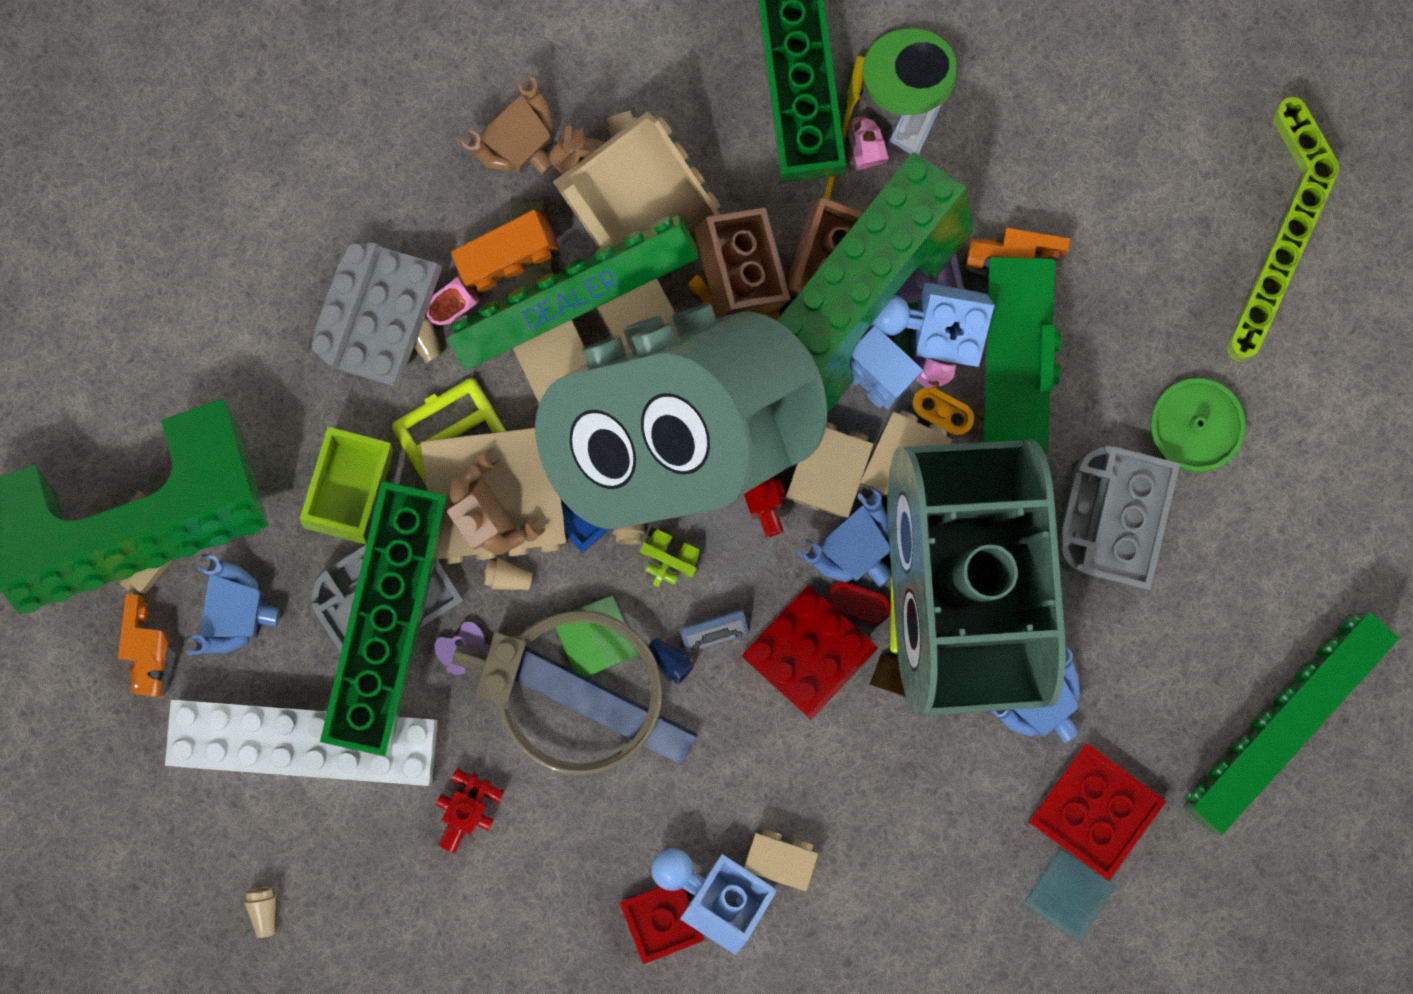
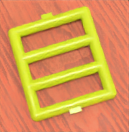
(435, 403)

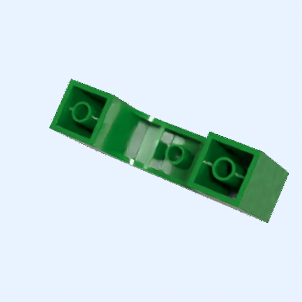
(908, 227)
(200, 506)

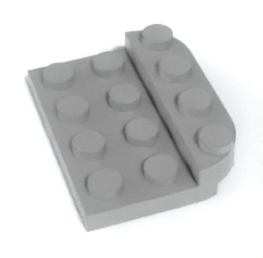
(374, 312)
(1117, 515)
(337, 585)

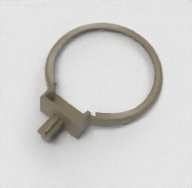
(500, 670)

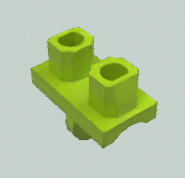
(656, 550)

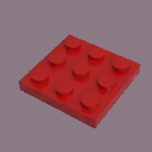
(809, 652)
(1097, 811)

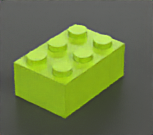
(346, 485)

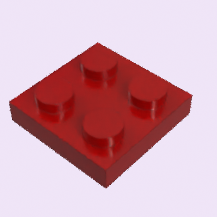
(657, 925)

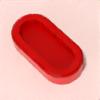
(859, 602)

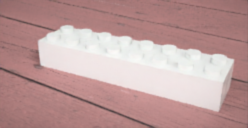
(290, 744)

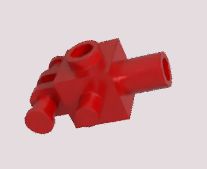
(764, 503)
(465, 812)

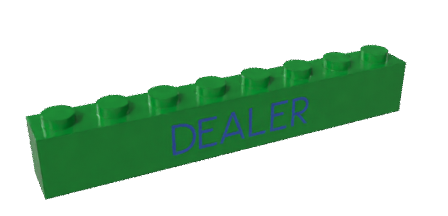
(571, 292)

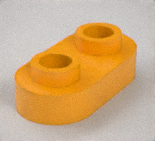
(943, 409)

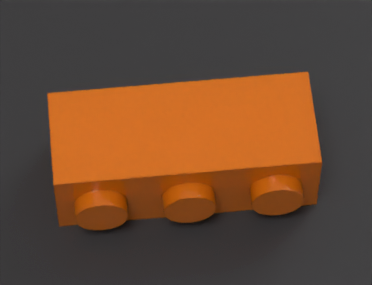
(505, 251)

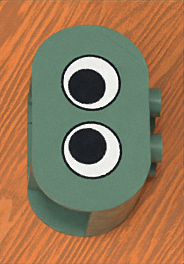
(679, 417)
(976, 577)

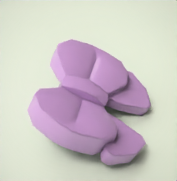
(469, 637)

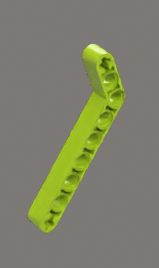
(1284, 239)

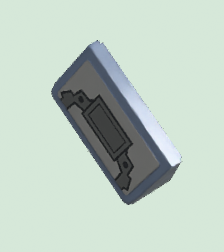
(912, 131)
(714, 631)

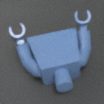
(855, 545)
(230, 609)
(1043, 720)

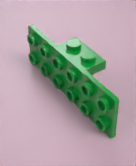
(1020, 350)

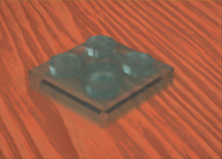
(1069, 895)

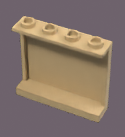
(635, 183)
(517, 484)

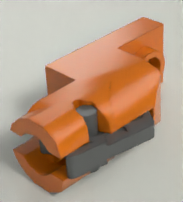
(1014, 245)
(146, 648)

